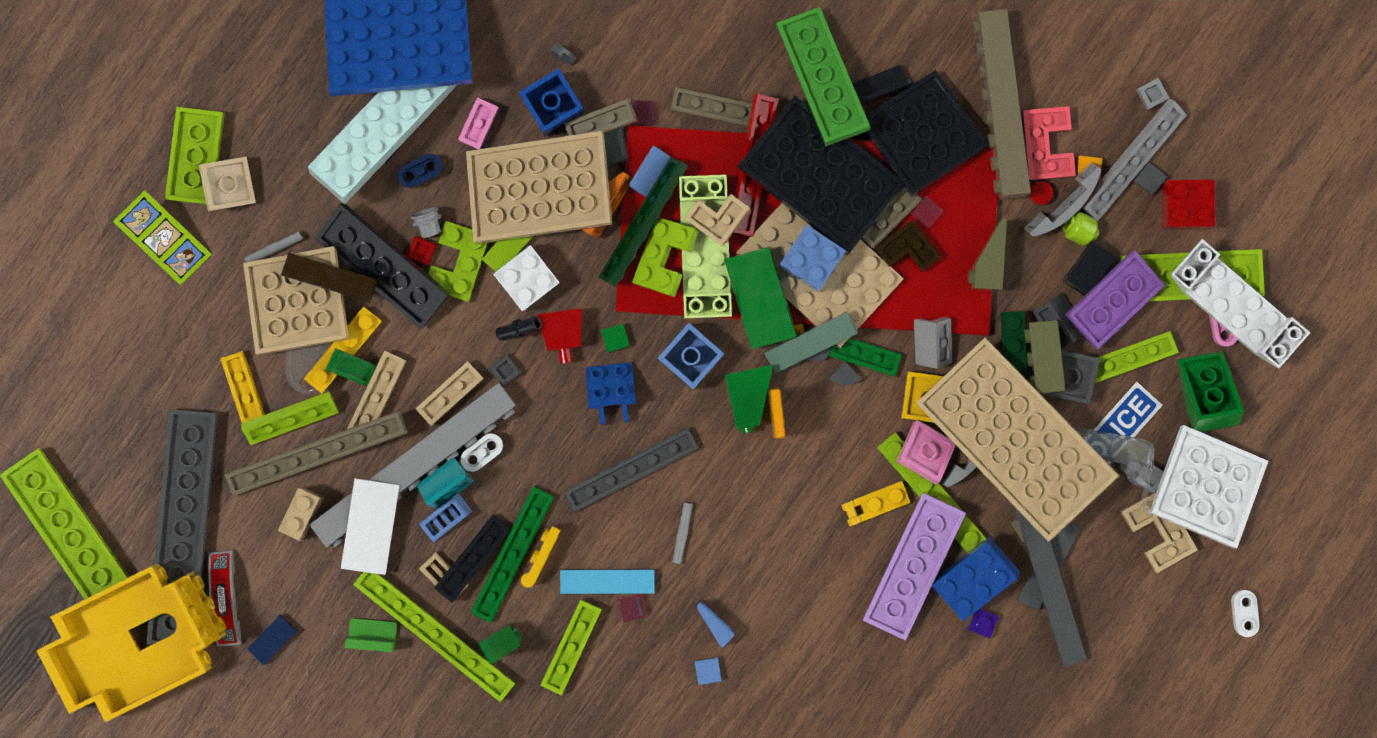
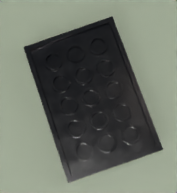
(829, 186)

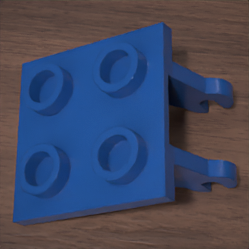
(610, 386)

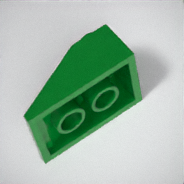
(1209, 392)

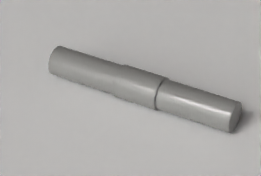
(274, 247)
(682, 533)

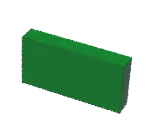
(351, 367)

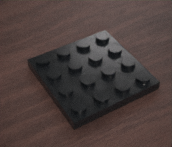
(924, 133)

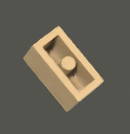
(300, 513)

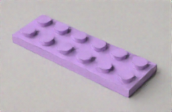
(914, 566)

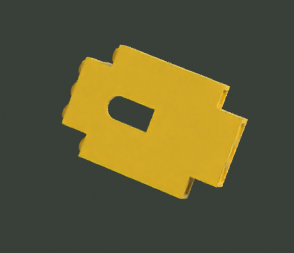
(100, 657)

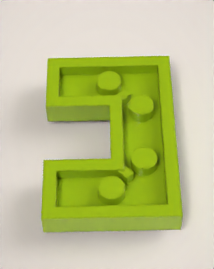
(651, 268)
(463, 279)

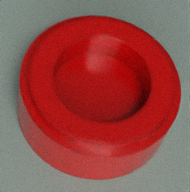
(1041, 193)

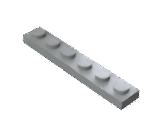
(1134, 159)

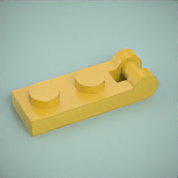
(876, 503)
(540, 557)

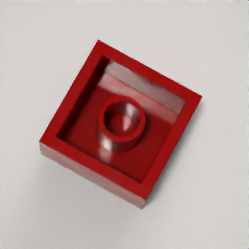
(1188, 204)

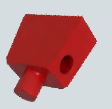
(562, 332)

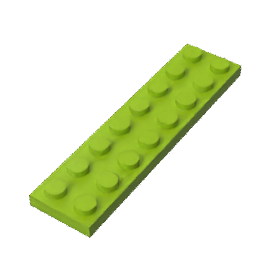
(63, 524)

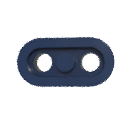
(420, 171)

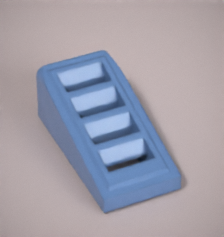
(461, 506)
(718, 627)

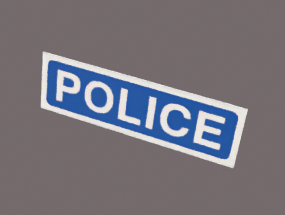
(1130, 413)

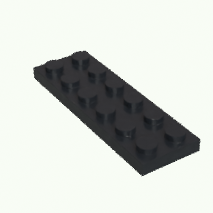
(376, 257)

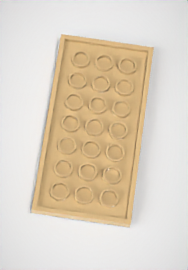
(1017, 439)

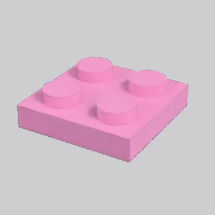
(926, 452)

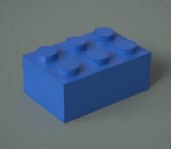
(976, 578)

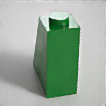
(748, 396)

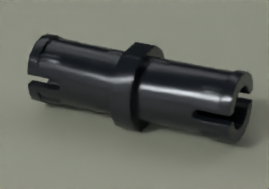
(518, 328)

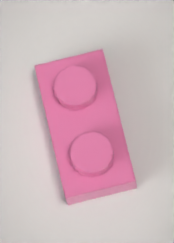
(478, 123)

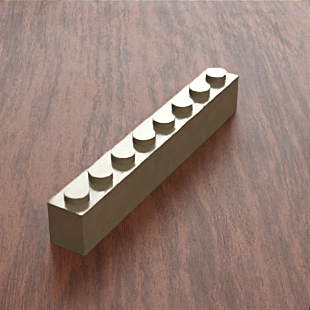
(1002, 104)

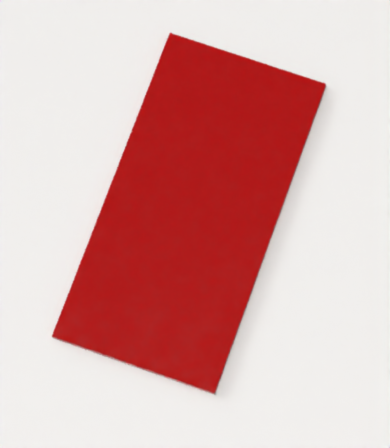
(934, 293)

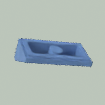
(649, 171)

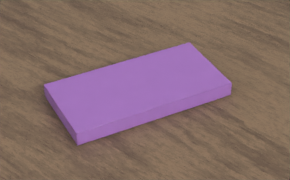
(1115, 299)

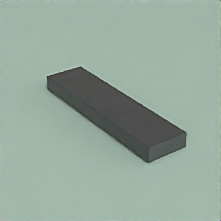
(1061, 545)

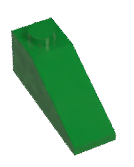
(501, 643)

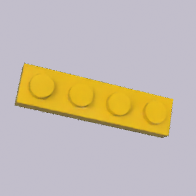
(359, 331)

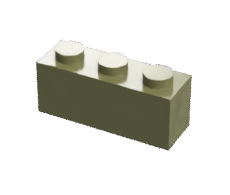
(1045, 357)

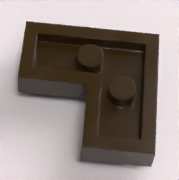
(908, 241)

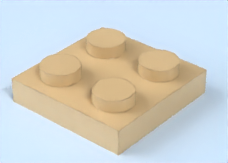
(227, 183)

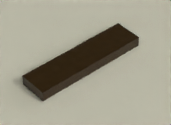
(329, 277)

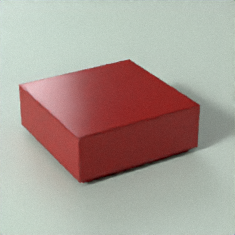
(421, 250)

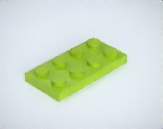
(194, 142)

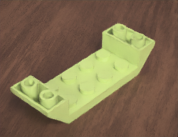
(704, 269)

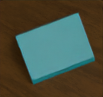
(444, 483)

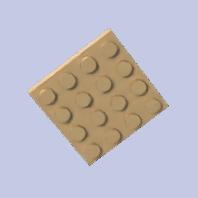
(291, 312)

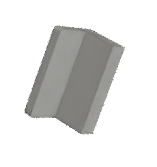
(933, 342)

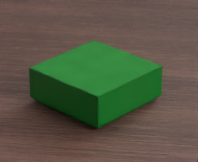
(615, 338)

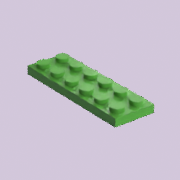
(823, 76)

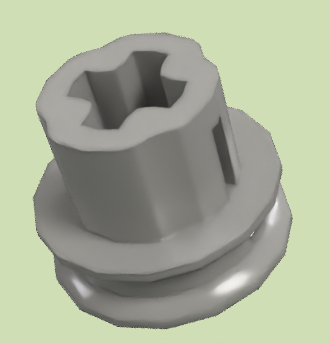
(427, 221)

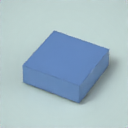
(708, 671)

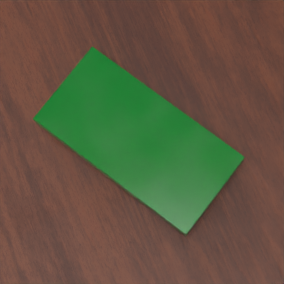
(760, 297)

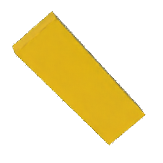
(242, 386)

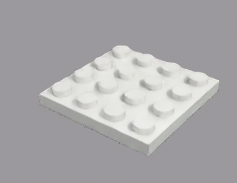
(1208, 486)

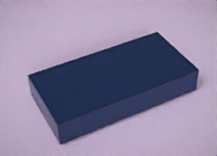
(272, 640)

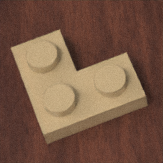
(718, 225)

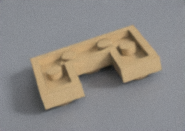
(1176, 542)

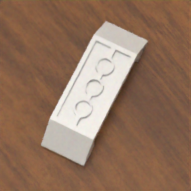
(1238, 306)

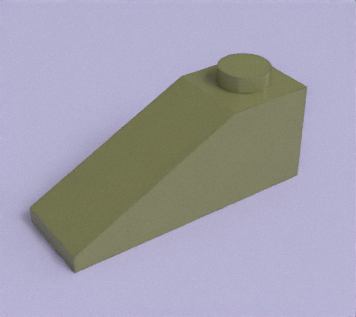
(989, 266)

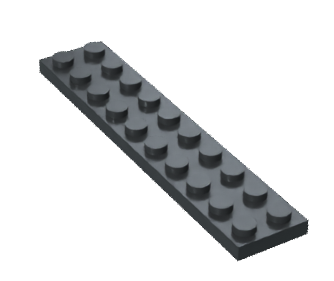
(183, 503)

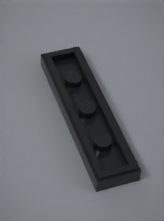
(472, 558)

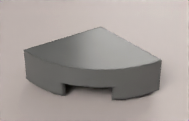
(563, 54)
(845, 375)

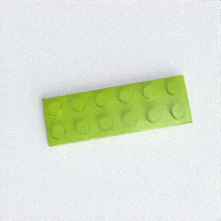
(1245, 263)

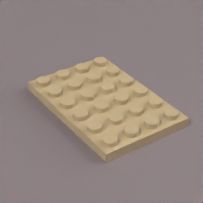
(539, 187)
(855, 285)

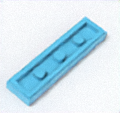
(606, 581)

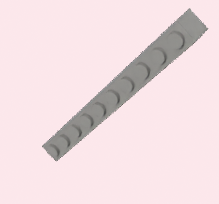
(425, 456)

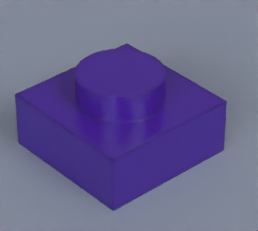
(983, 623)

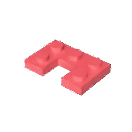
(1036, 130)

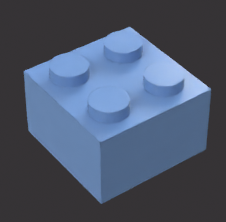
(812, 258)
(690, 356)

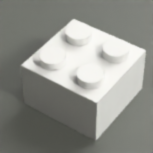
(526, 278)

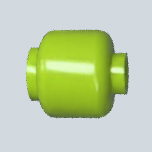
(1081, 229)

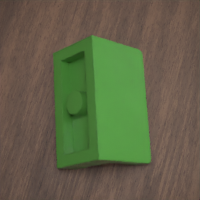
(372, 635)

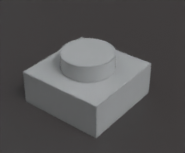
(1152, 94)

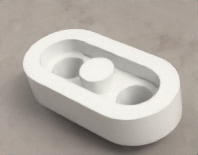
(482, 452)
(1245, 613)

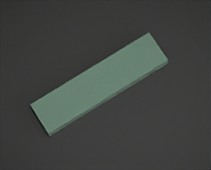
(811, 342)

